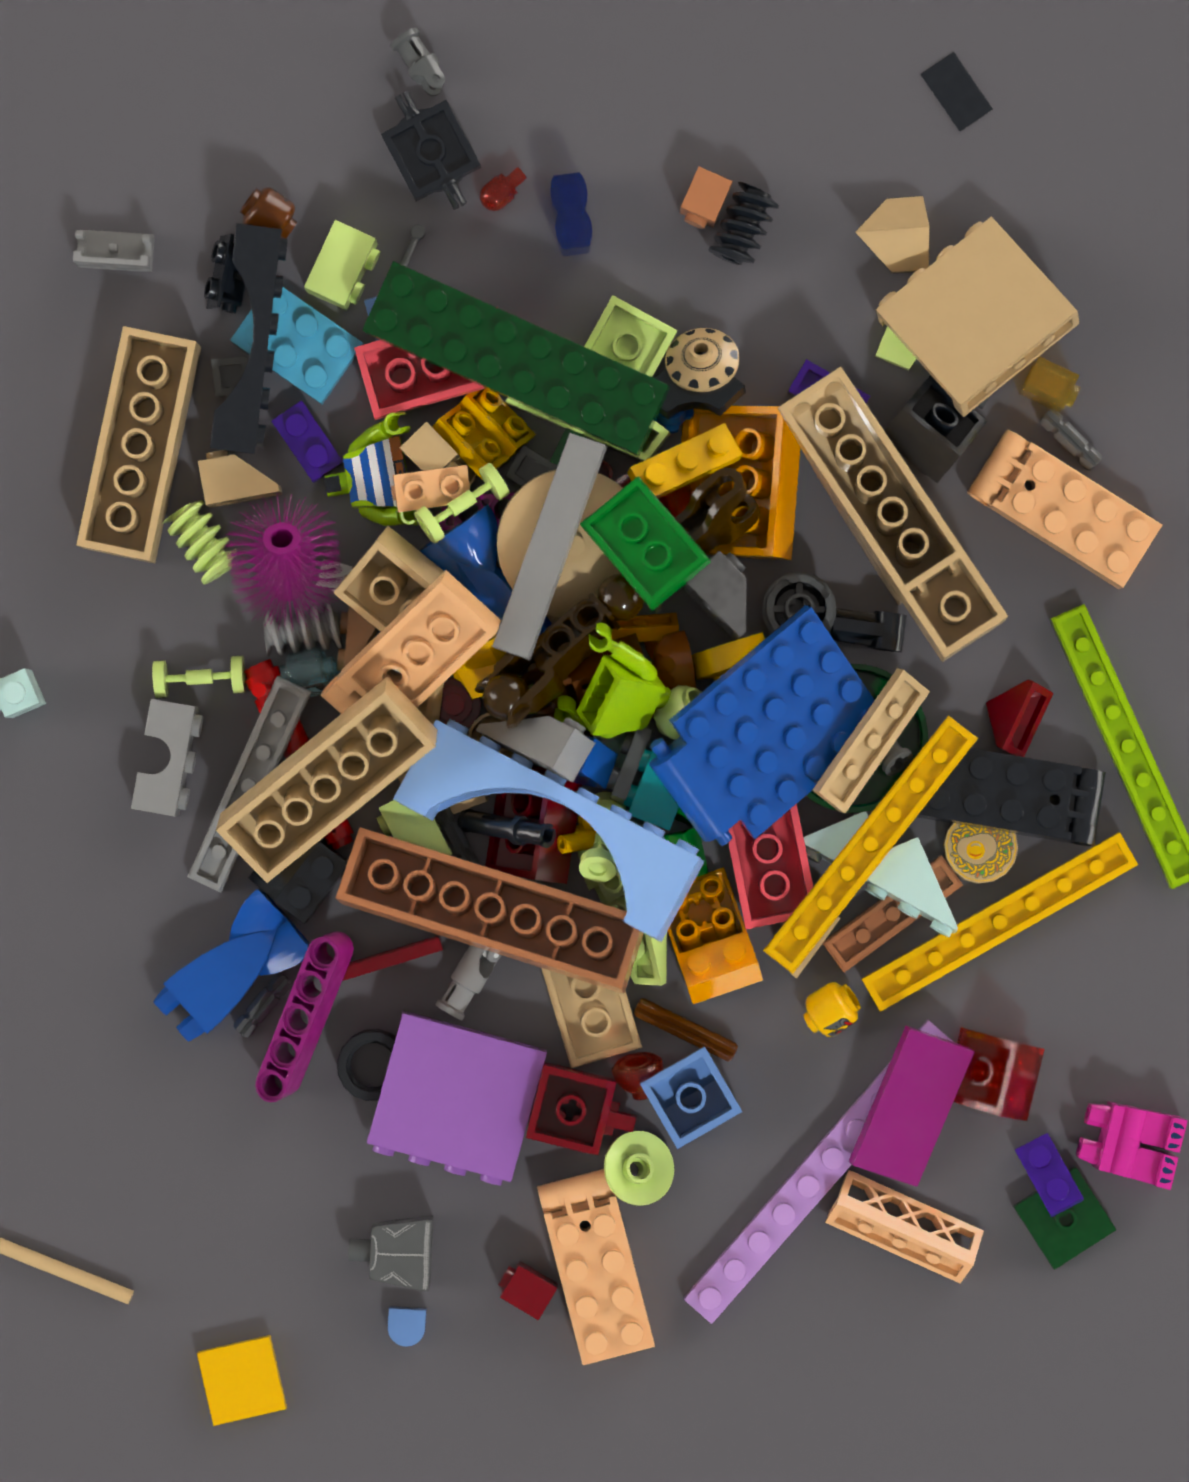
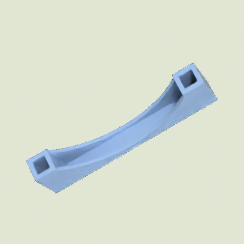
(650, 867)

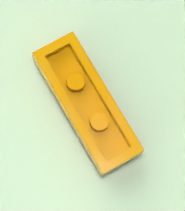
(688, 461)

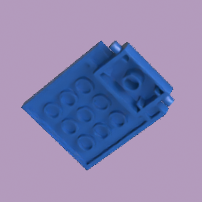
(762, 731)

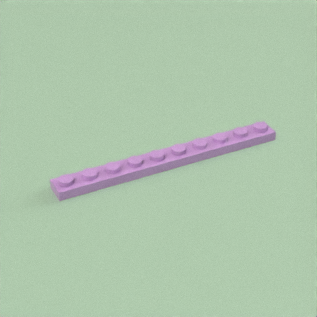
(786, 1207)

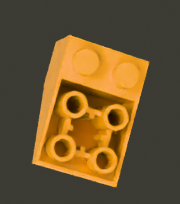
(713, 940)

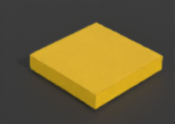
(241, 1380)

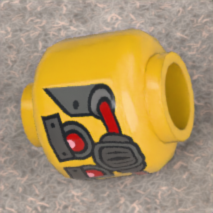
(831, 1009)

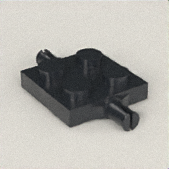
(431, 150)

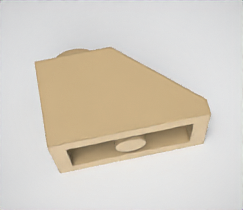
(231, 480)

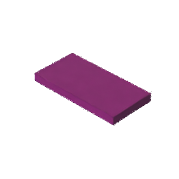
(911, 1106)

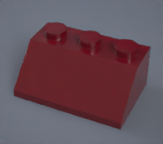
(533, 860)

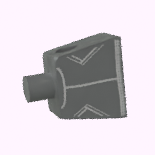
(397, 1252)

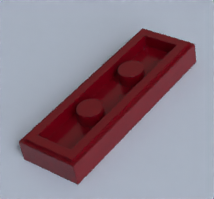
(394, 957)

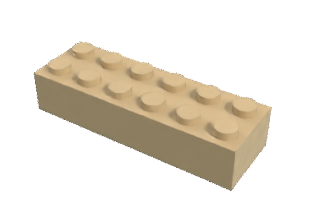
(139, 444)
(327, 779)

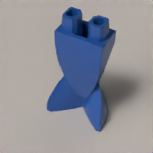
(471, 558)
(215, 982)

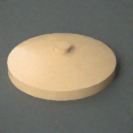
(586, 563)

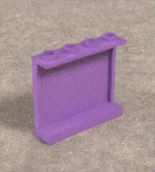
(456, 1098)

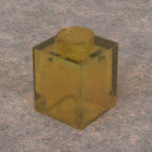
(1050, 385)

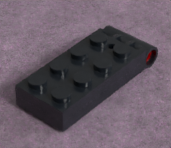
(1014, 797)

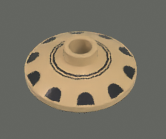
(703, 371)

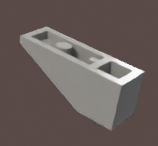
(544, 742)

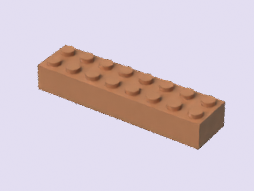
(490, 910)

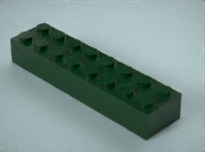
(516, 359)

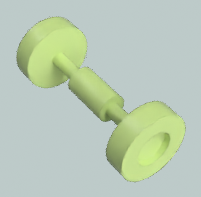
(493, 482)
(194, 677)
(598, 862)

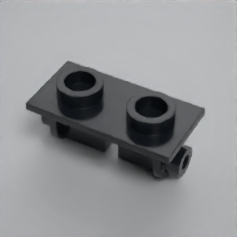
(222, 286)

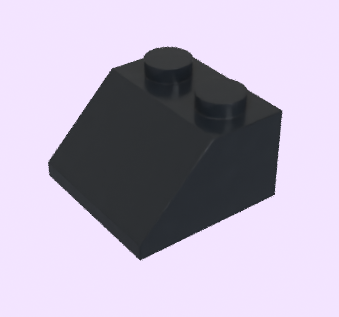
(932, 430)
(305, 881)

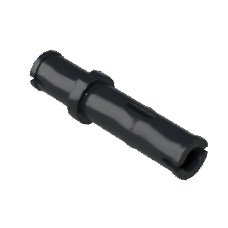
(516, 830)

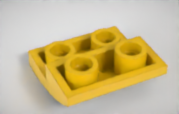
(483, 430)

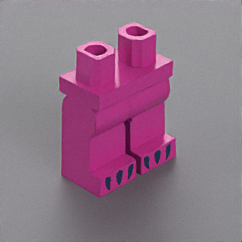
(1120, 1141)

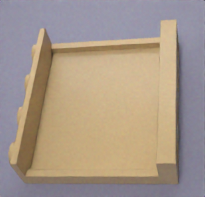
(978, 314)

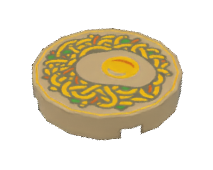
(979, 853)

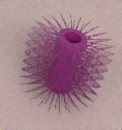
(284, 561)

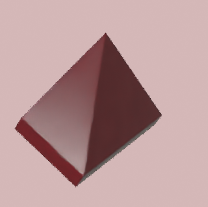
(1017, 716)

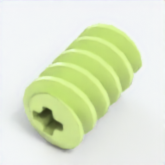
(201, 541)

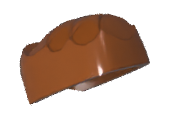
(674, 660)

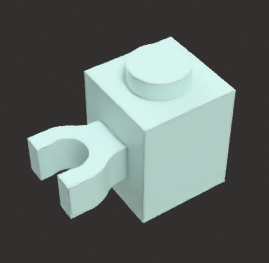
(19, 693)

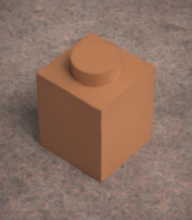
(705, 198)

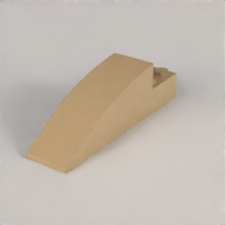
(891, 515)

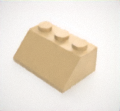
(387, 579)

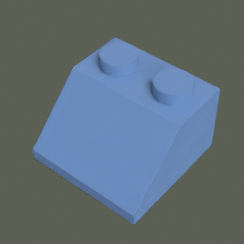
(691, 1097)

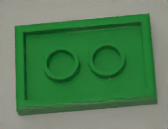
(645, 543)

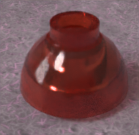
(635, 1069)

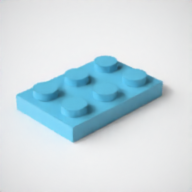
(307, 346)

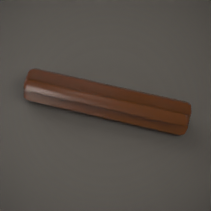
(685, 1029)

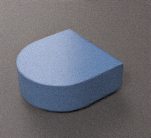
(406, 1325)

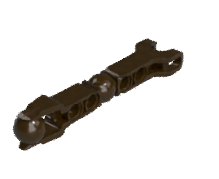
(706, 521)

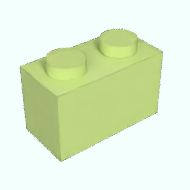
(341, 266)

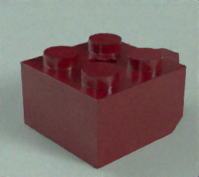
(585, 1128)

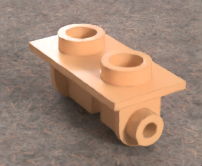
(429, 487)

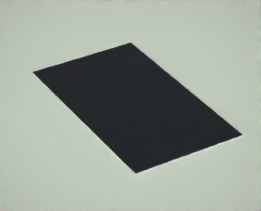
(956, 91)

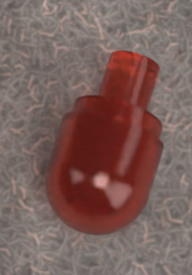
(501, 190)

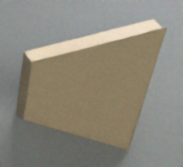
(899, 234)

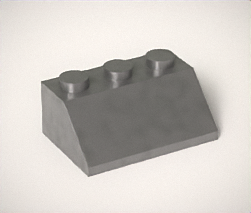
(722, 593)

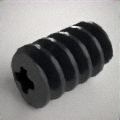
(743, 225)

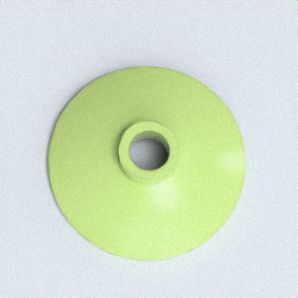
(653, 1164)

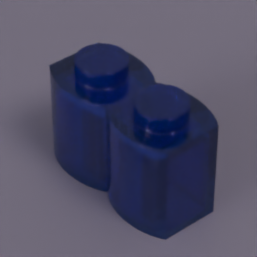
(570, 205)

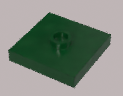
(1069, 1231)

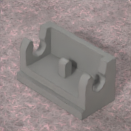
(114, 250)

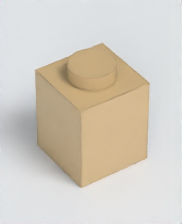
(429, 449)

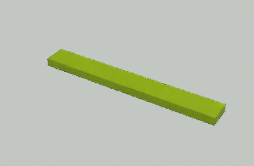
(1125, 742)

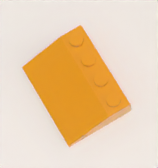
(769, 473)

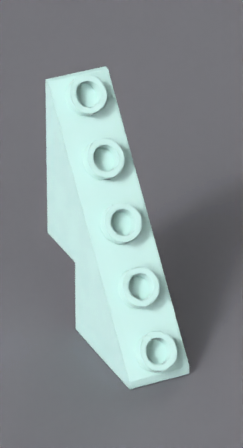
(901, 875)

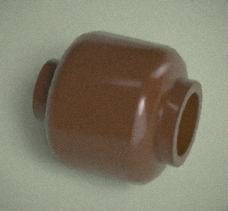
(269, 210)

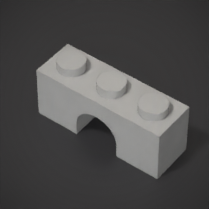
(166, 790)

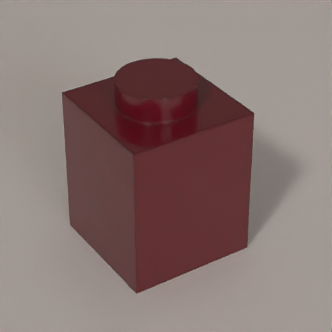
(527, 1289)

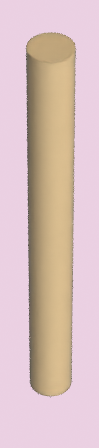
(65, 1271)

